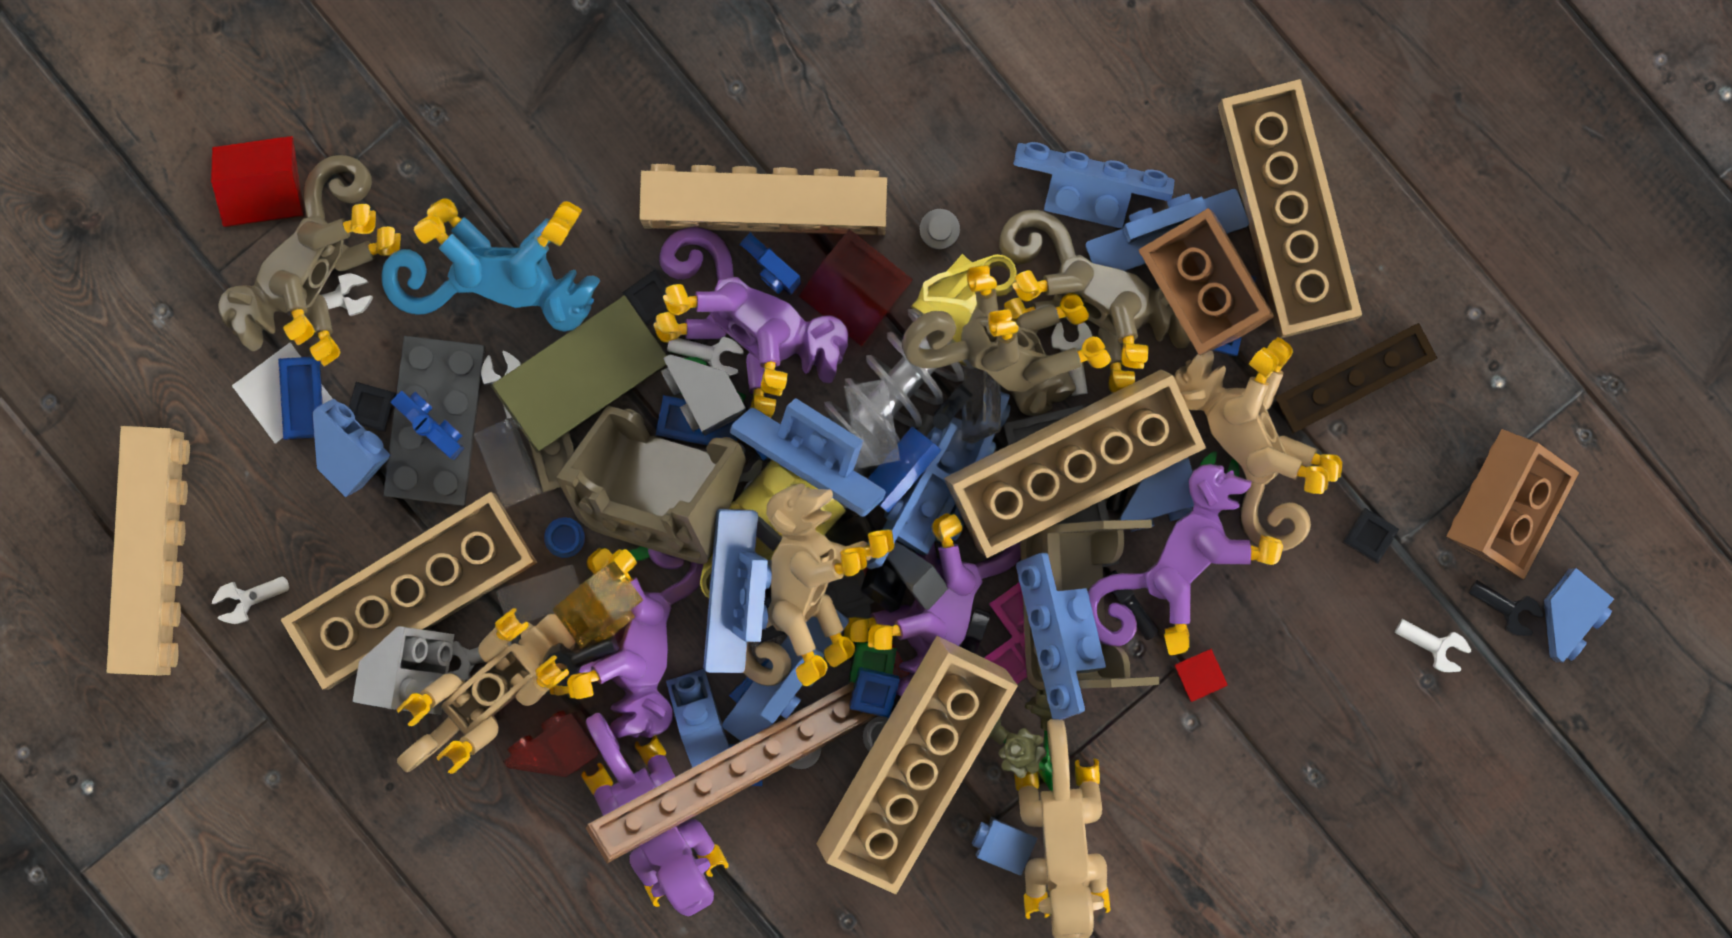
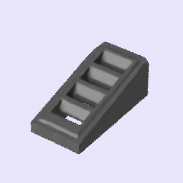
(918, 575)

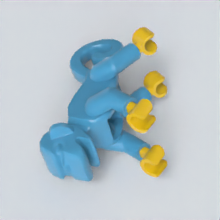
(499, 273)

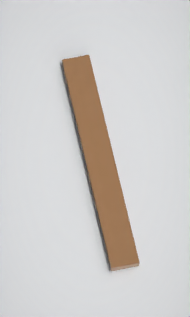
(726, 774)

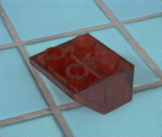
(856, 286)
(557, 751)

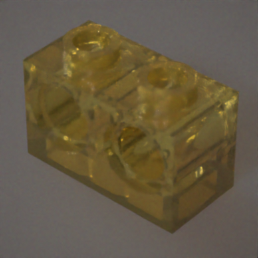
(599, 606)

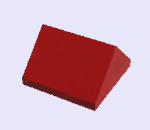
(256, 181)

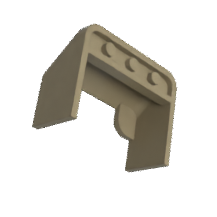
(1076, 563)

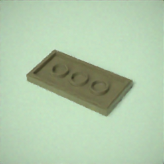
(580, 374)

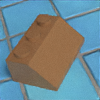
(1206, 282)
(1512, 503)

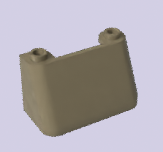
(651, 487)

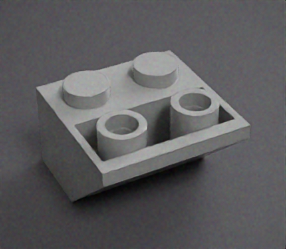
(707, 391)
(403, 666)

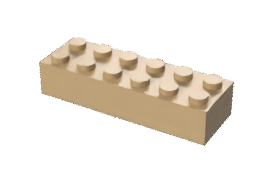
(763, 201)
(1289, 209)
(1075, 463)
(147, 550)
(409, 588)
(916, 765)

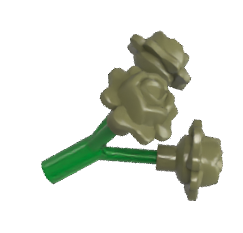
(1024, 750)

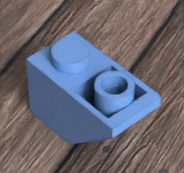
(344, 448)
(1161, 495)
(1571, 612)
(697, 716)
(1003, 845)

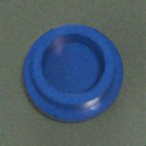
(564, 537)

